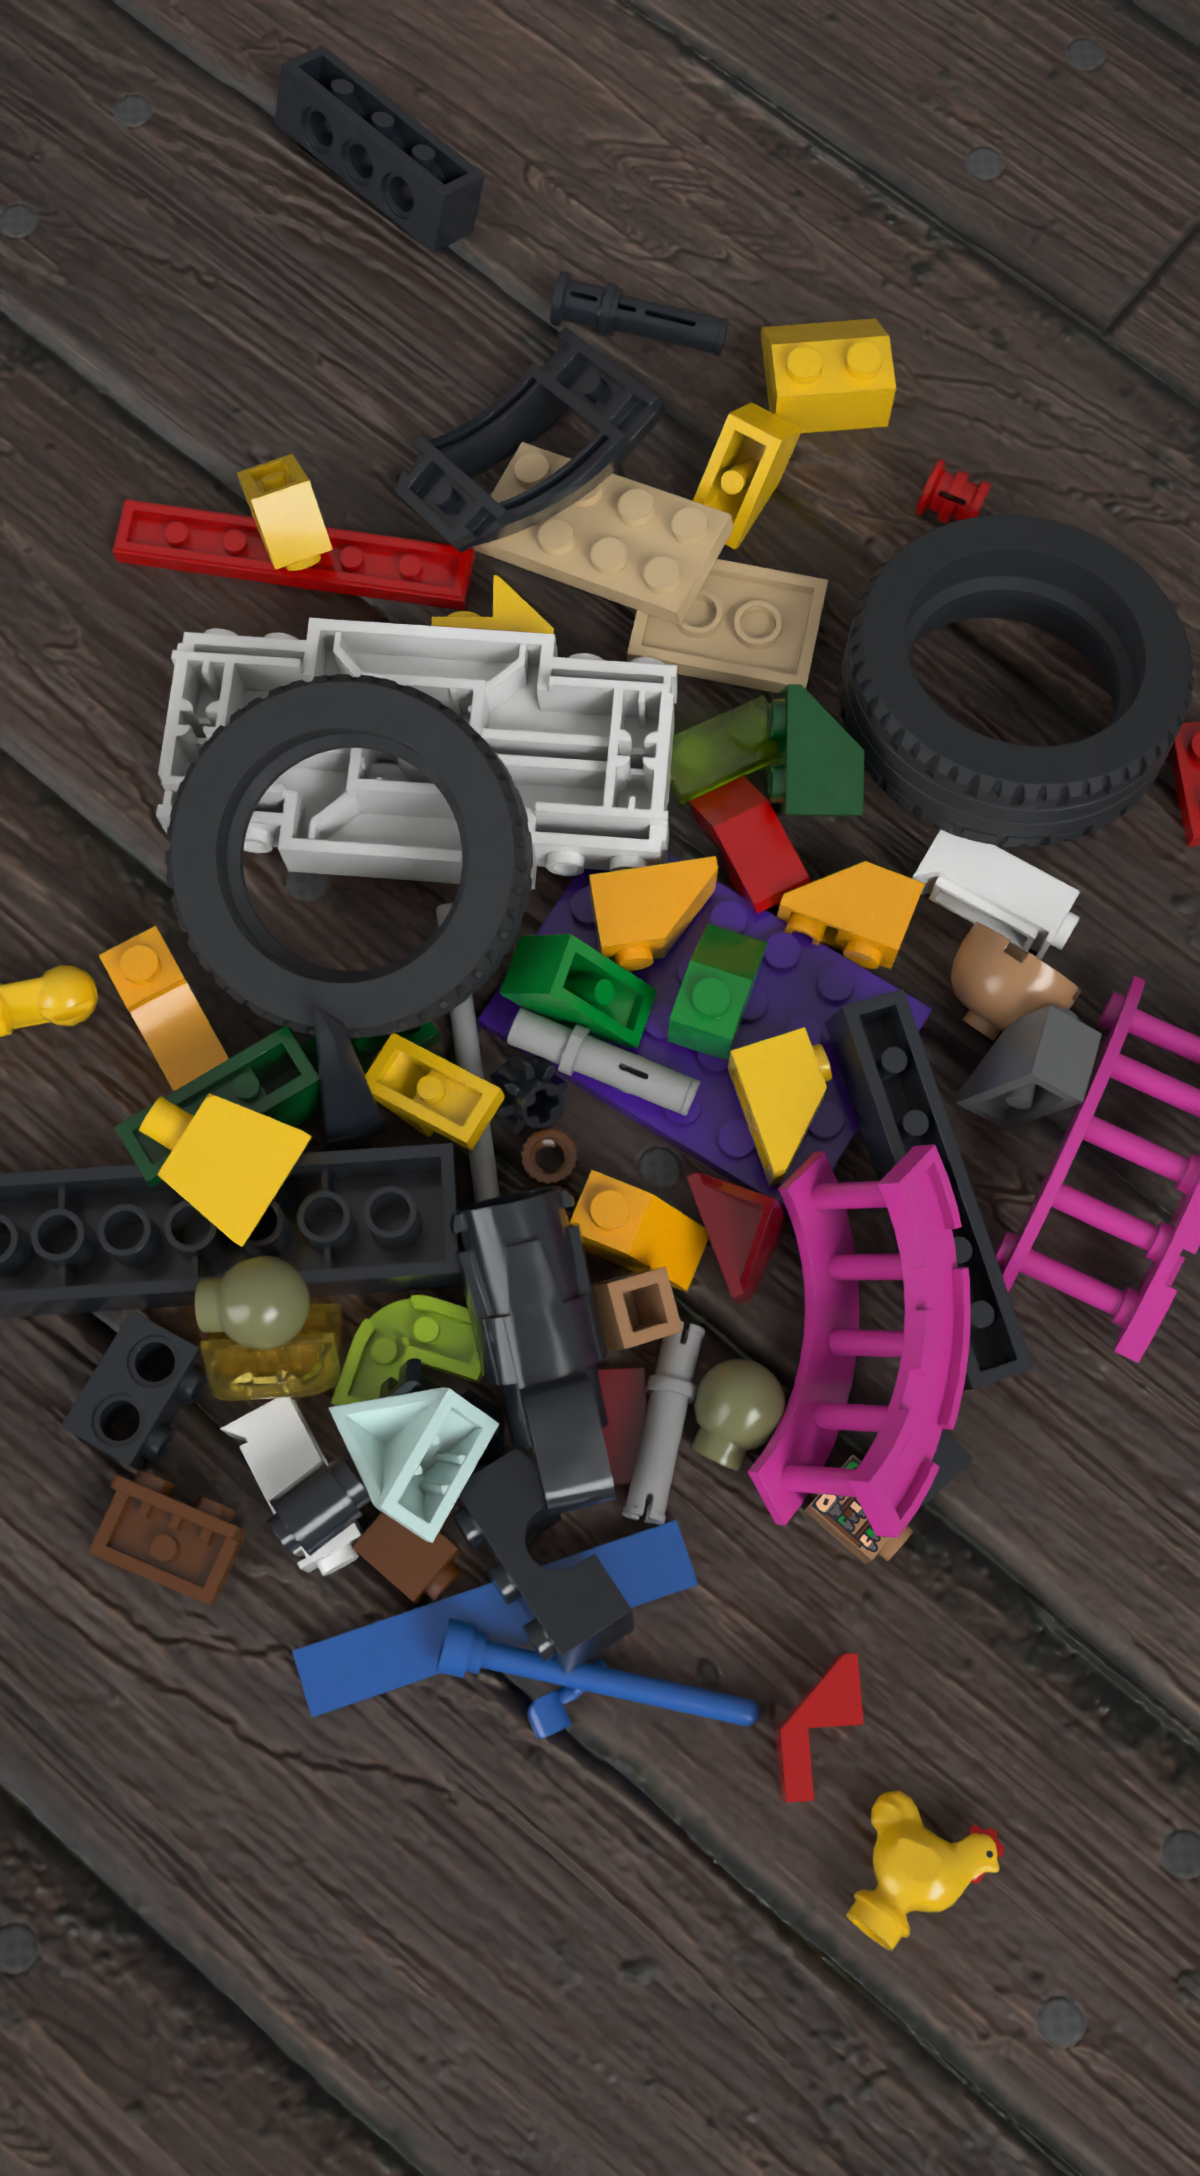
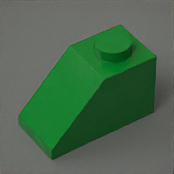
(580, 986)
(716, 991)

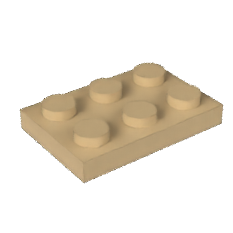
(741, 630)

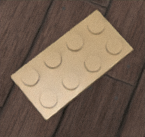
(615, 540)

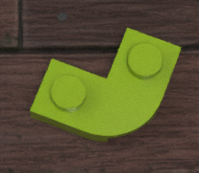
(403, 1330)

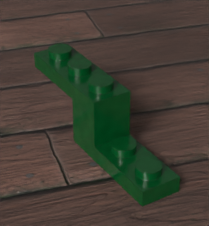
(268, 1077)

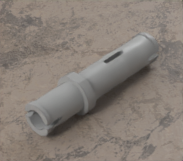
(602, 1061)
(663, 1424)

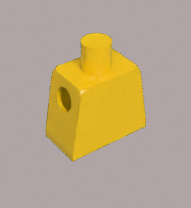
(225, 1159)

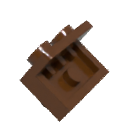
(167, 1539)

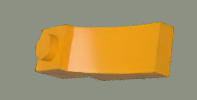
(164, 1007)

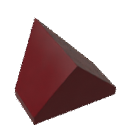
(741, 1229)

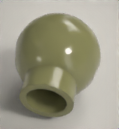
(254, 1303)
(736, 1410)

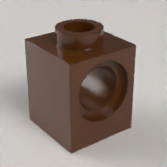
(409, 1561)

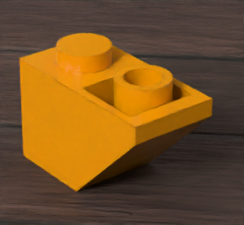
(855, 911)

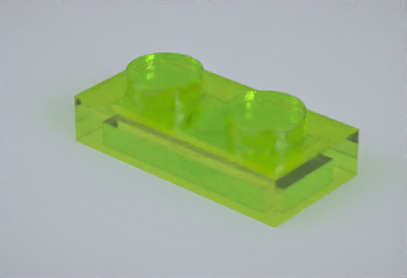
(721, 750)

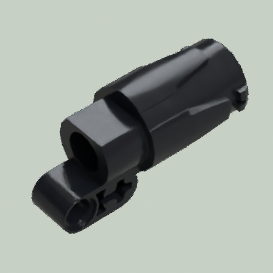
(540, 1336)

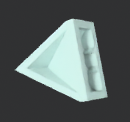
(415, 1452)

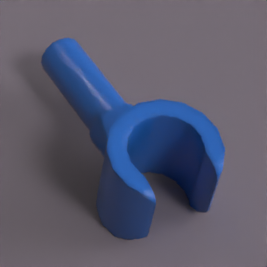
(548, 1712)

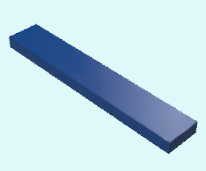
(408, 1644)

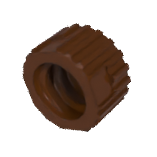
(553, 1139)

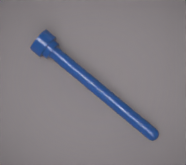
(468, 1651)

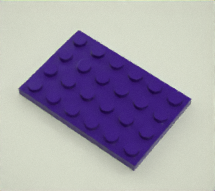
(793, 990)

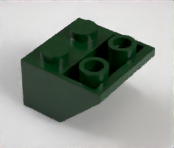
(817, 760)

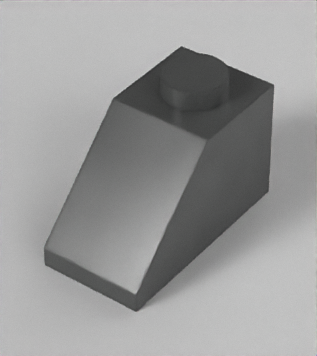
(1033, 1069)

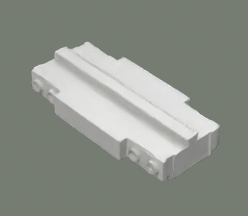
(574, 732)

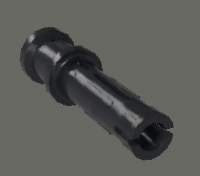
(611, 310)

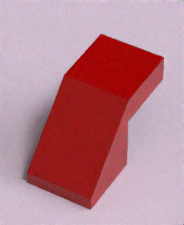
(751, 842)
(828, 1703)

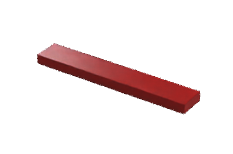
(233, 548)

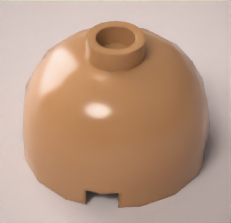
(1004, 982)

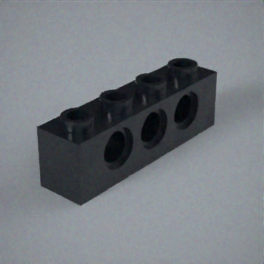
(378, 148)

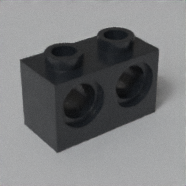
(123, 1383)

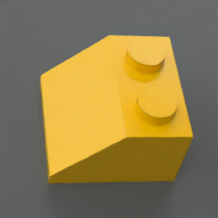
(830, 374)

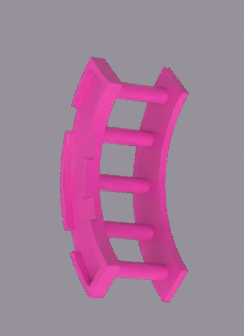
(1143, 1309)
(931, 1346)

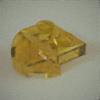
(296, 1369)

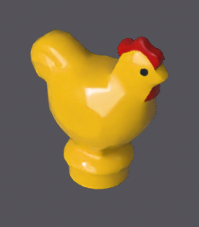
(916, 1869)

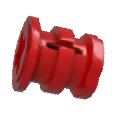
(956, 485)

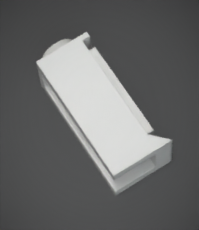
(998, 891)
(280, 1452)

